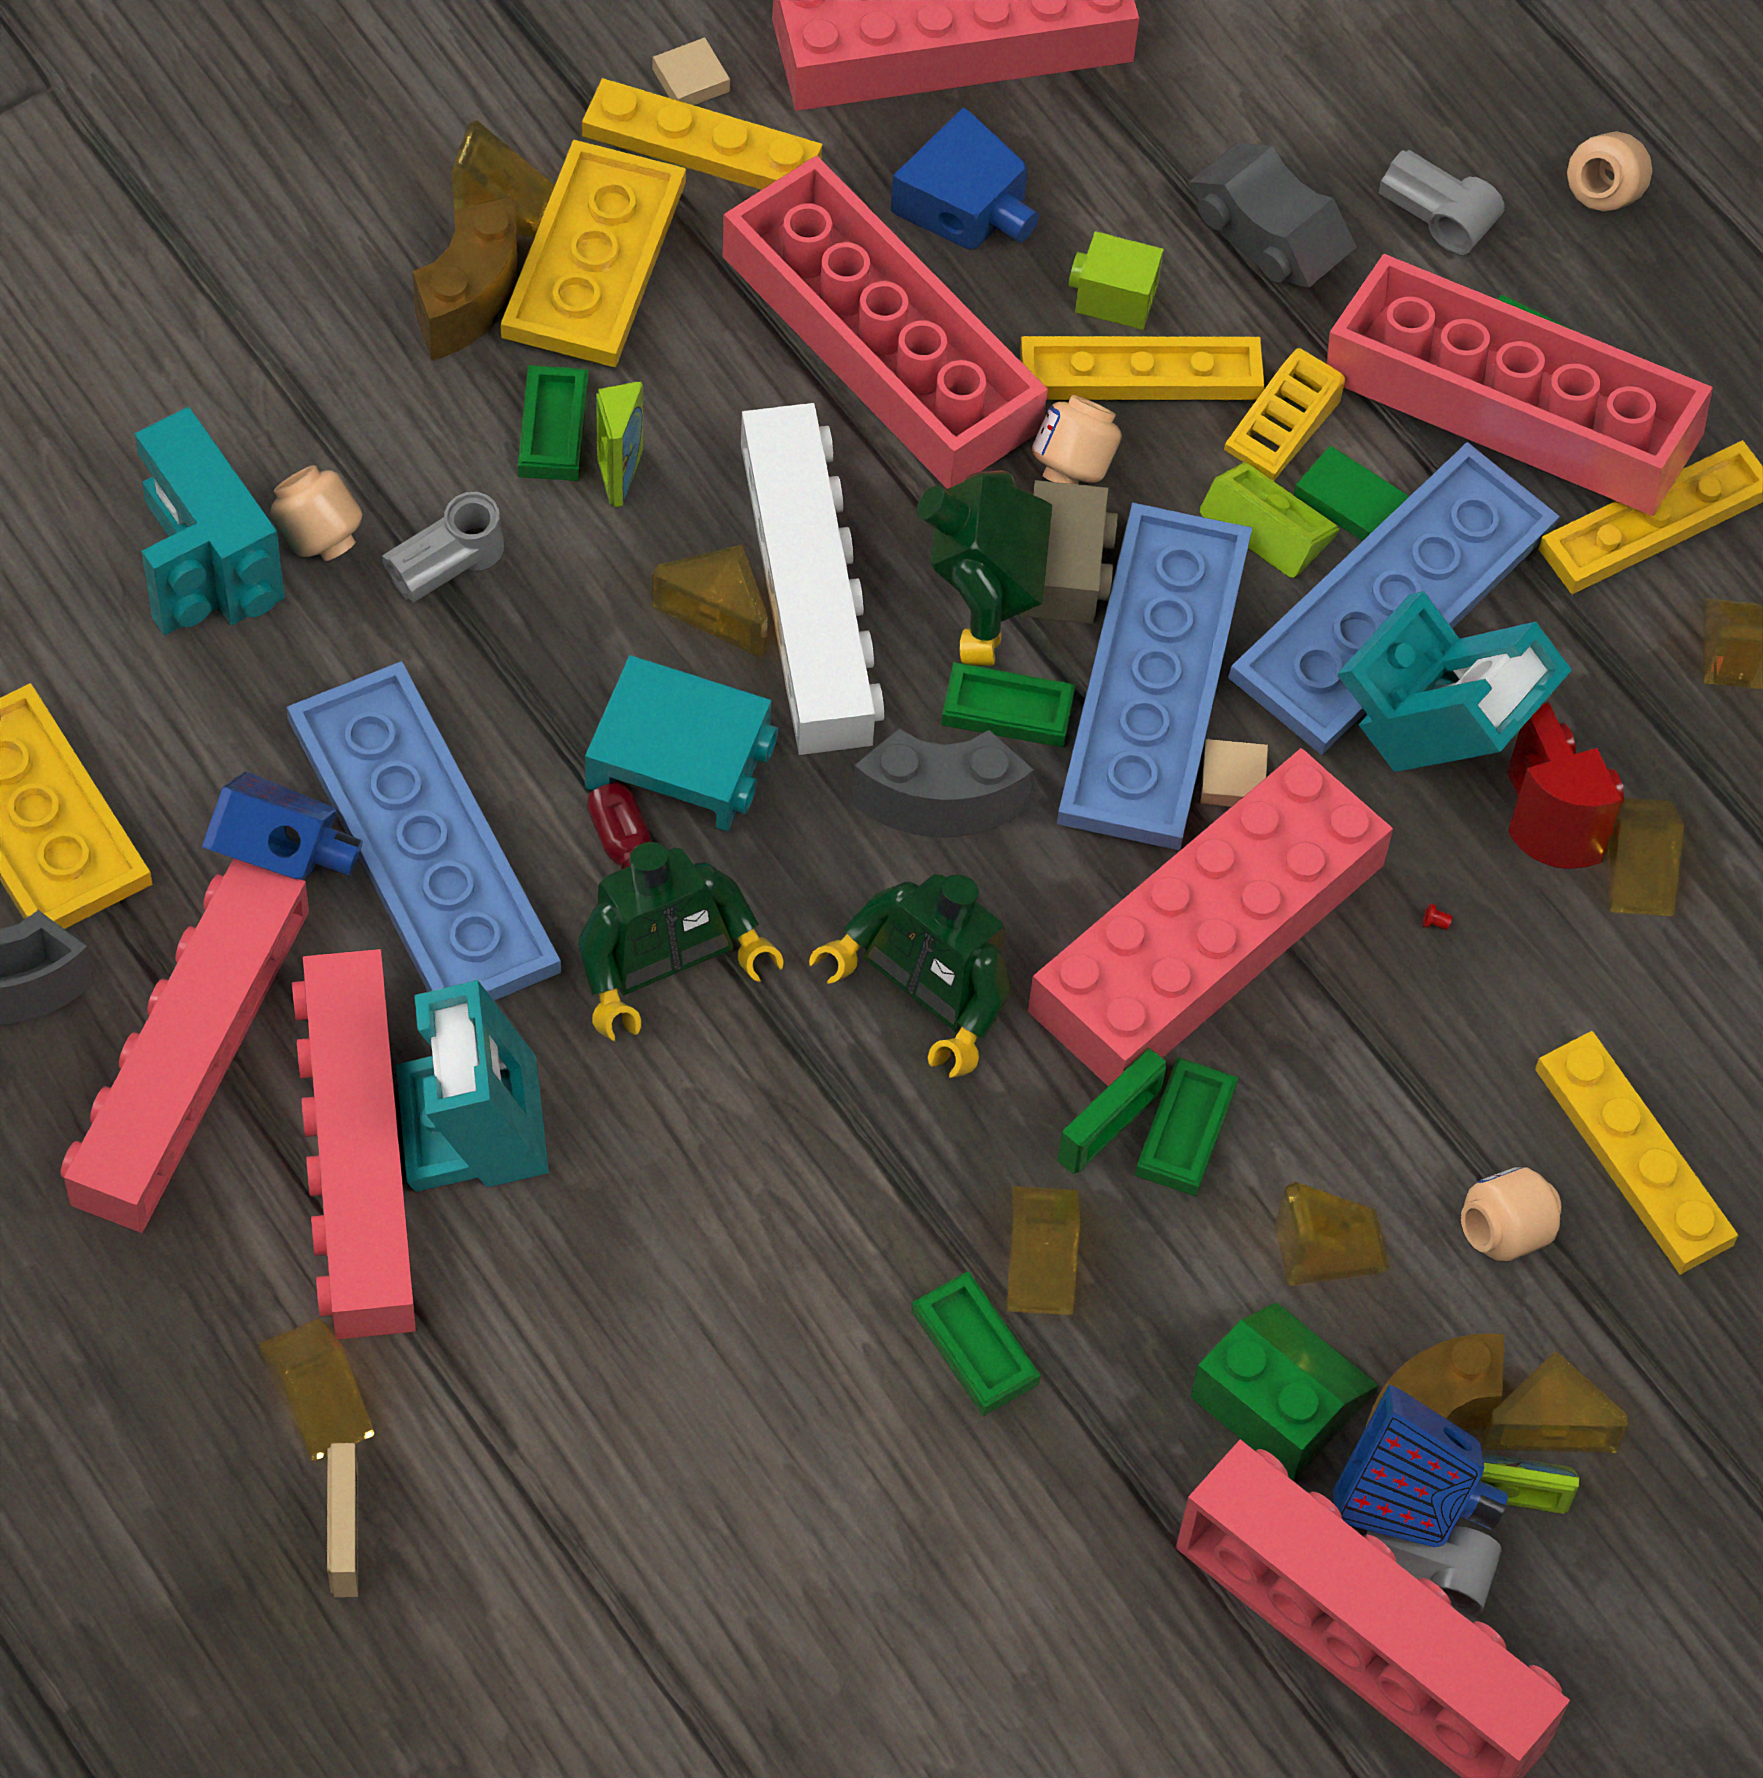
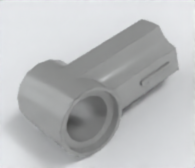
(1454, 210)
(445, 549)
(1459, 1567)

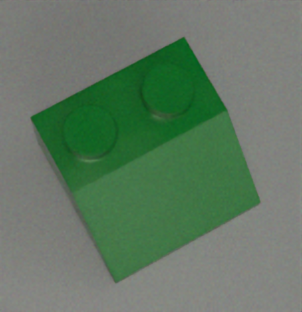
(1280, 1387)

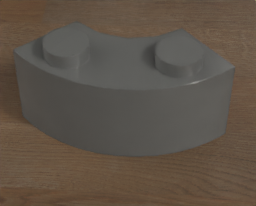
(1272, 215)
(942, 787)
(40, 969)

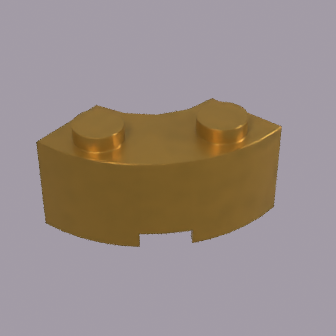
(469, 280)
(1455, 1379)

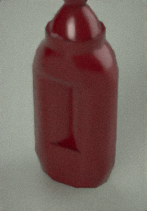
(617, 821)

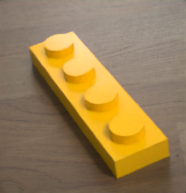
(693, 136)
(1145, 367)
(1624, 536)
(1636, 1152)

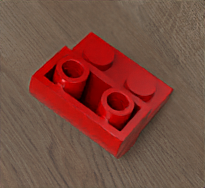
(1563, 797)

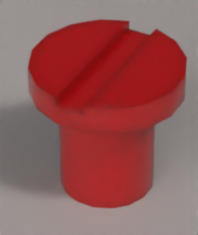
(1436, 918)

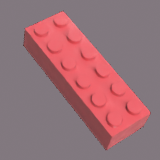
(905, 47)
(883, 322)
(1519, 384)
(1210, 918)
(1369, 1618)

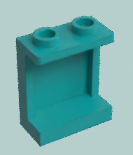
(682, 739)

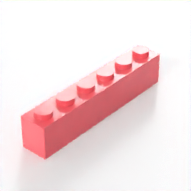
(185, 1044)
(357, 1145)

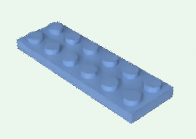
(1446, 540)
(1154, 677)
(422, 835)

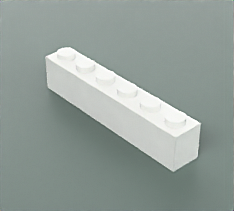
(808, 579)

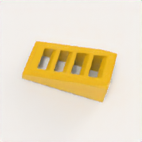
(1303, 381)

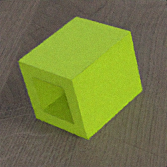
(1116, 279)

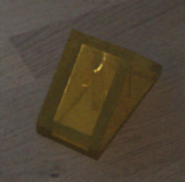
(493, 171)
(715, 596)
(1733, 643)
(1645, 857)
(1327, 1237)
(1043, 1250)
(317, 1387)
(1556, 1413)

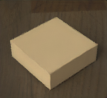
(691, 73)
(1231, 771)

